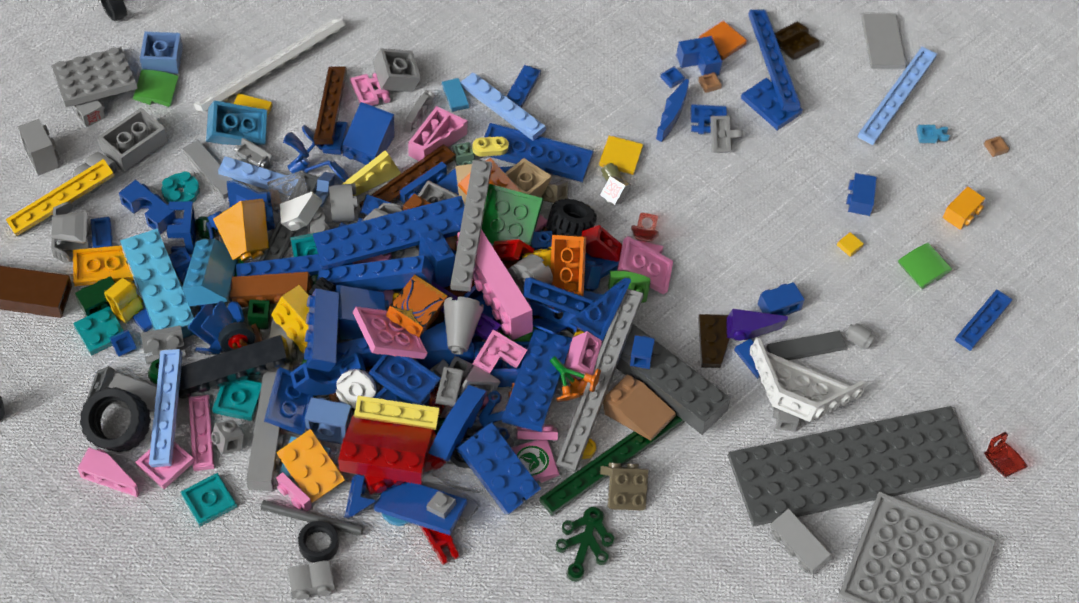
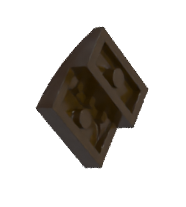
(796, 40)

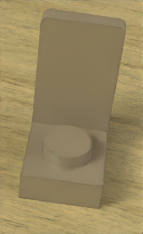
(556, 191)

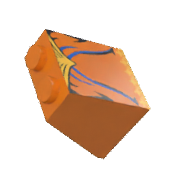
(416, 306)

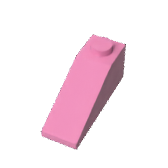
(102, 469)

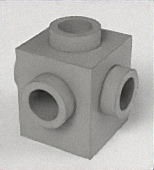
(227, 436)

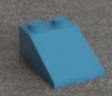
(232, 122)

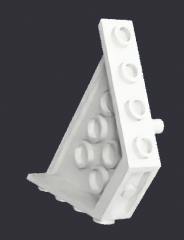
(799, 388)

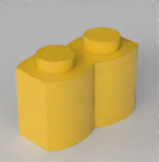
(124, 300)

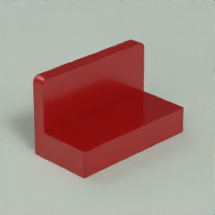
(511, 249)

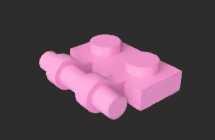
(365, 92)

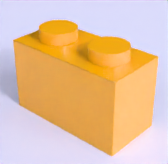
(963, 208)

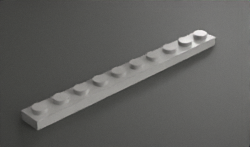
(592, 401)

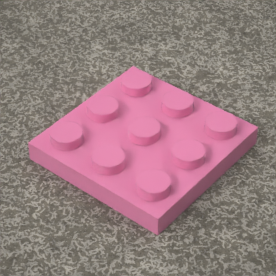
(386, 336)

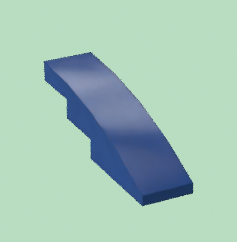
(672, 110)
(456, 423)

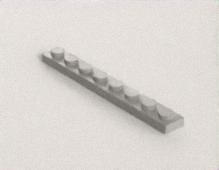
(471, 226)

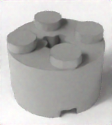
(343, 203)
(530, 267)

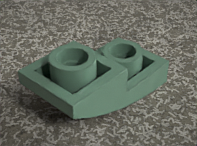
(463, 153)

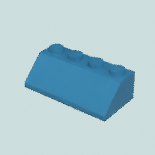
(209, 273)

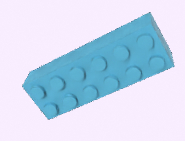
(157, 282)

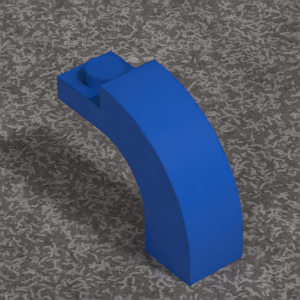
(322, 382)

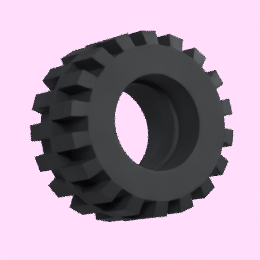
(570, 217)

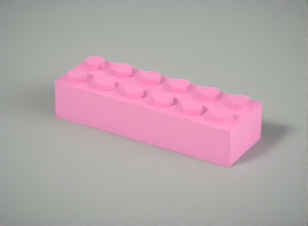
(501, 291)

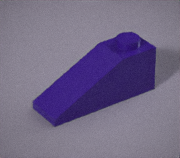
(751, 324)

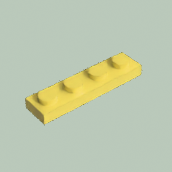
(396, 412)

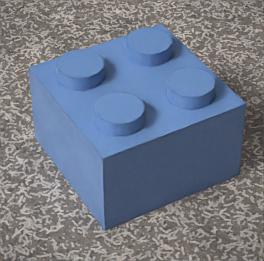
(161, 52)
(328, 419)

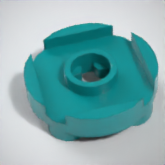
(180, 180)

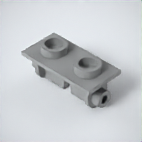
(255, 154)

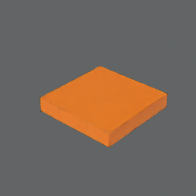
(725, 39)

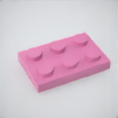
(647, 262)

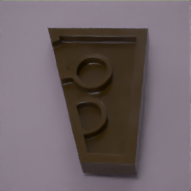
(712, 339)

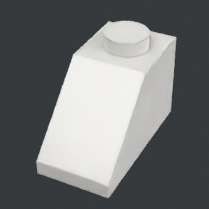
(299, 211)

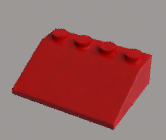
(385, 450)

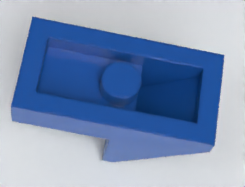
(355, 502)

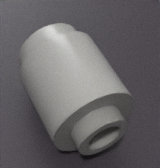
(860, 335)

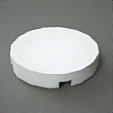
(355, 384)

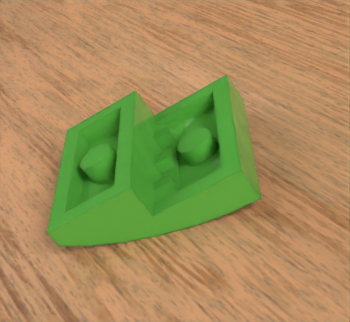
(155, 87)
(924, 265)
(638, 282)

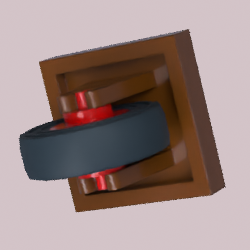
(239, 335)

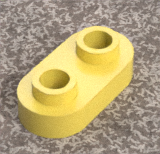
(490, 146)

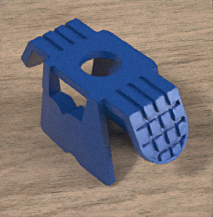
(211, 321)
(550, 322)

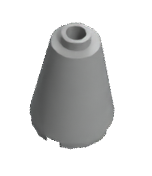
(461, 322)

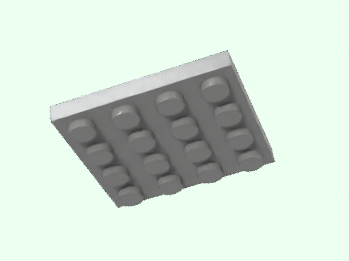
(94, 76)

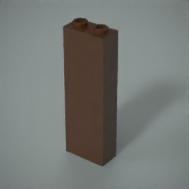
(34, 291)

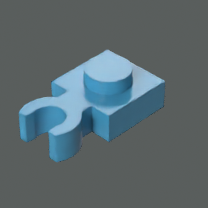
(930, 134)

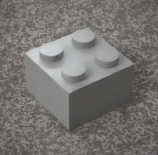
(396, 70)
(39, 146)

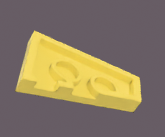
(374, 173)

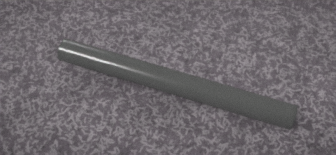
(309, 517)

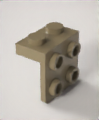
(626, 486)

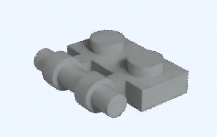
(160, 340)

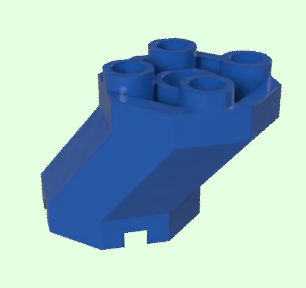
(240, 192)

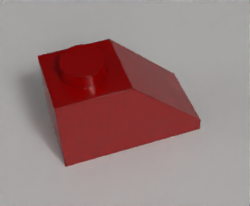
(602, 244)

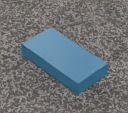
(455, 94)

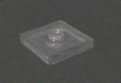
(287, 188)

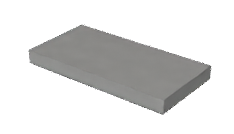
(883, 41)

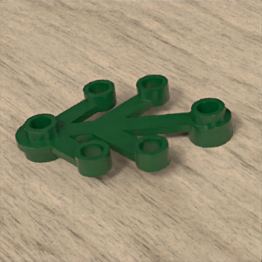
(585, 539)

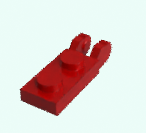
(438, 541)

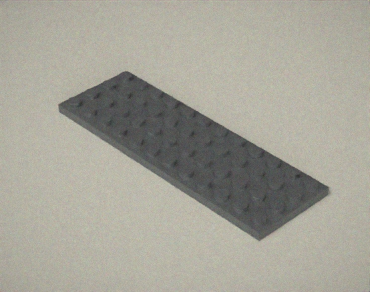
(853, 465)

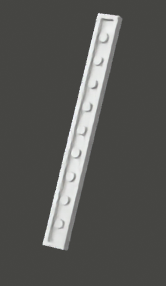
(276, 61)

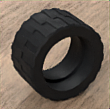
(93, 411)

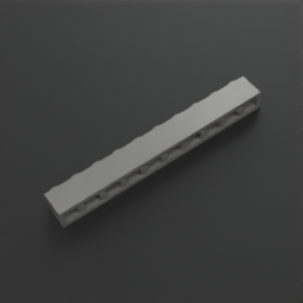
(267, 437)

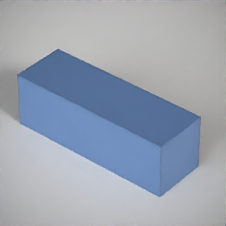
(324, 181)

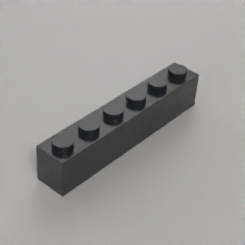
(233, 365)

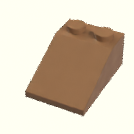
(637, 407)

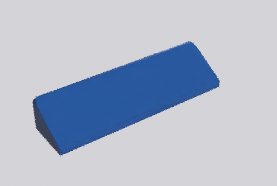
(555, 296)

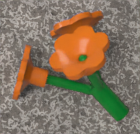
(577, 386)

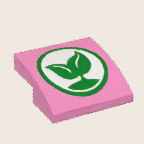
(538, 459)

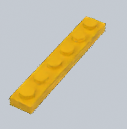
(67, 192)

